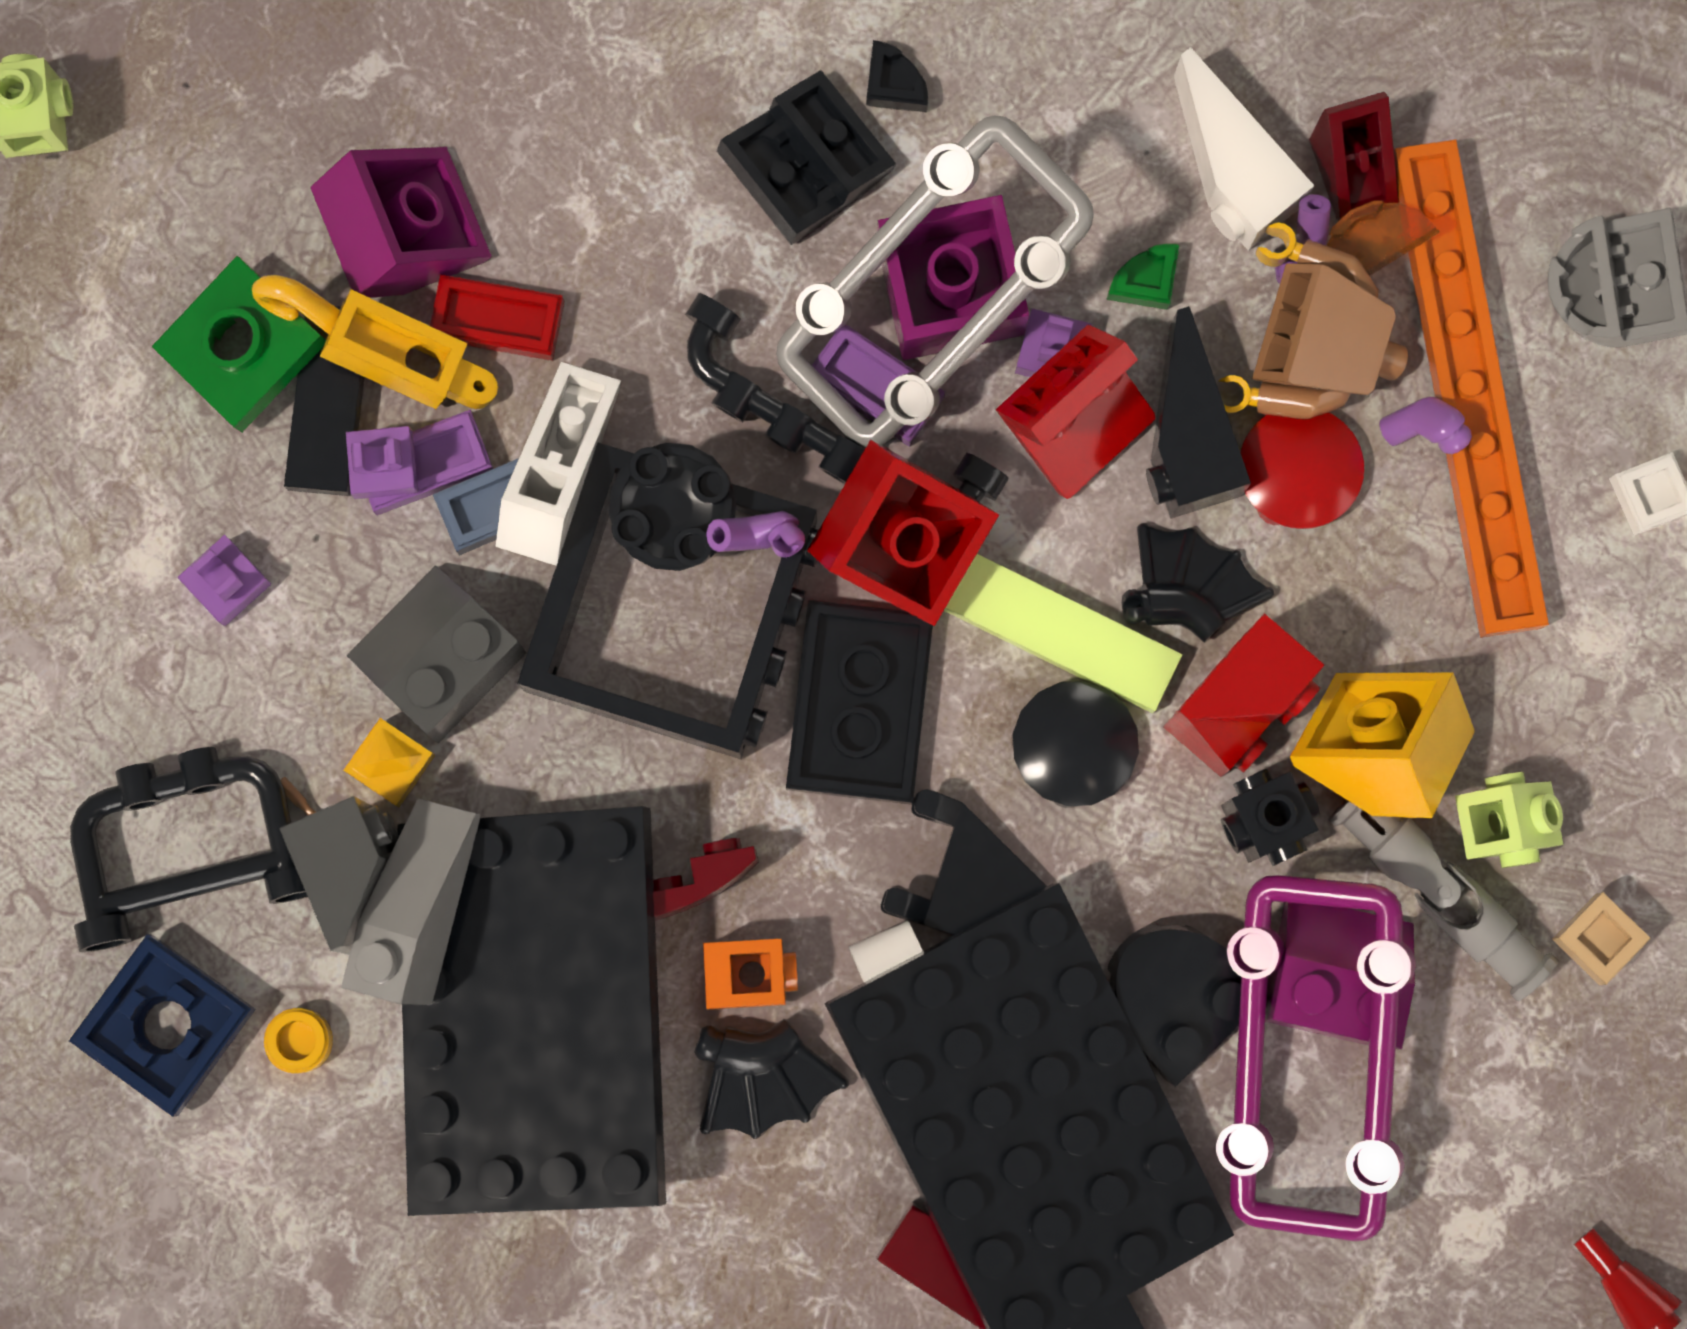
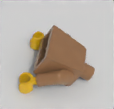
(1322, 334)

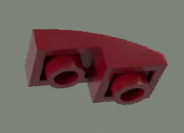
(713, 873)

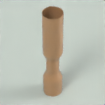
(296, 797)

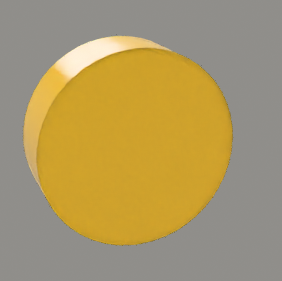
(298, 1040)

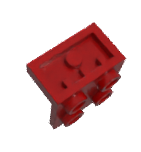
(1078, 409)

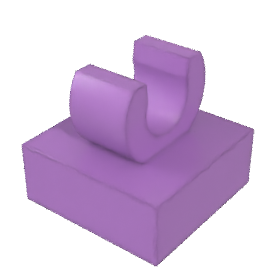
(1043, 338)
(381, 462)
(224, 580)

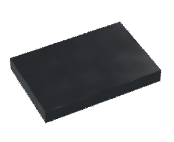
(859, 703)

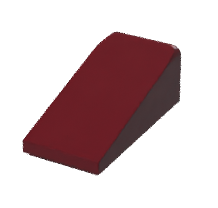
(922, 1259)

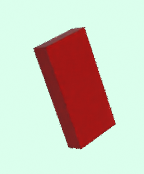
(498, 316)

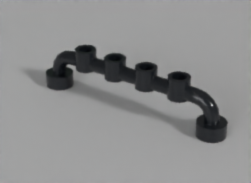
(789, 425)

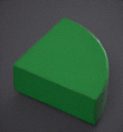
(1147, 278)

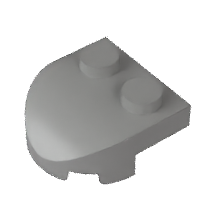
(1621, 280)

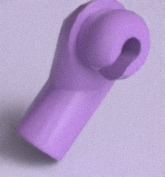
(1311, 224)
(1432, 420)
(756, 533)

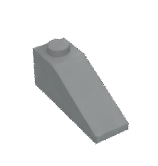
(413, 907)

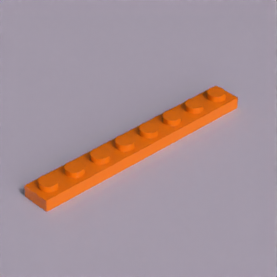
(1469, 378)

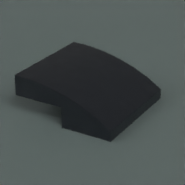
(806, 157)

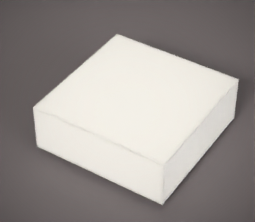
(1651, 493)

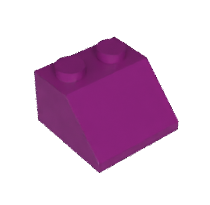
(399, 219)
(1319, 974)

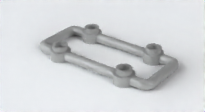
(1038, 264)

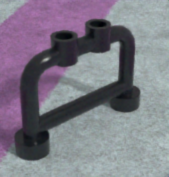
(141, 788)

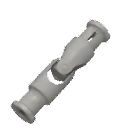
(1491, 936)

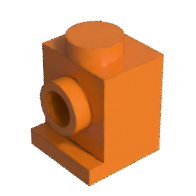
(723, 967)

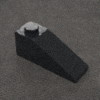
(1193, 441)

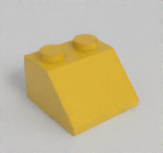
(1387, 740)

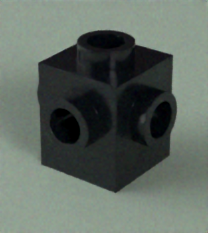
(1253, 834)

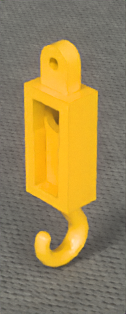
(375, 343)

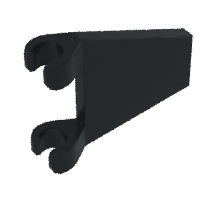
(975, 875)

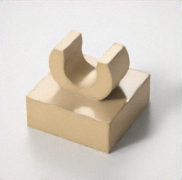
(1601, 938)

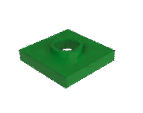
(247, 384)

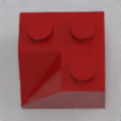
(902, 533)
(1253, 685)

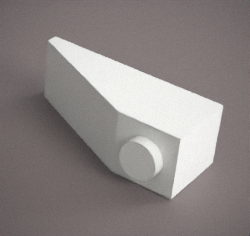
(1240, 165)
(555, 463)

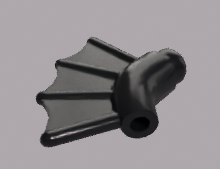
(1190, 583)
(762, 1078)

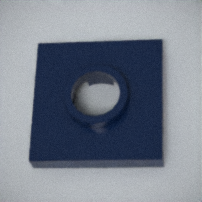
(116, 1025)

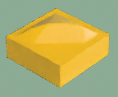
(389, 762)

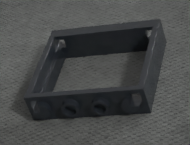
(567, 589)

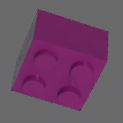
(949, 273)

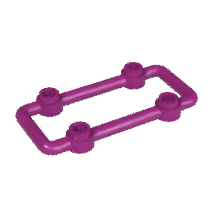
(1247, 1144)

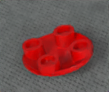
(1302, 469)

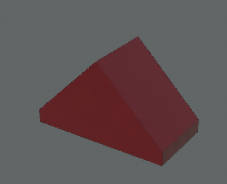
(1356, 153)

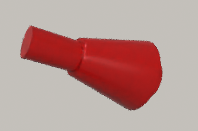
(1634, 1295)

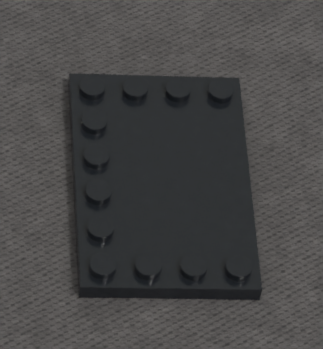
(543, 1031)

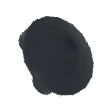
(667, 503)
(1075, 743)

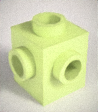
(32, 107)
(1510, 820)

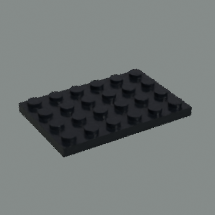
(1030, 1118)

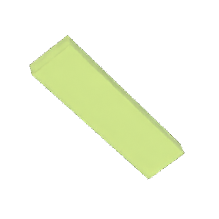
(1064, 633)

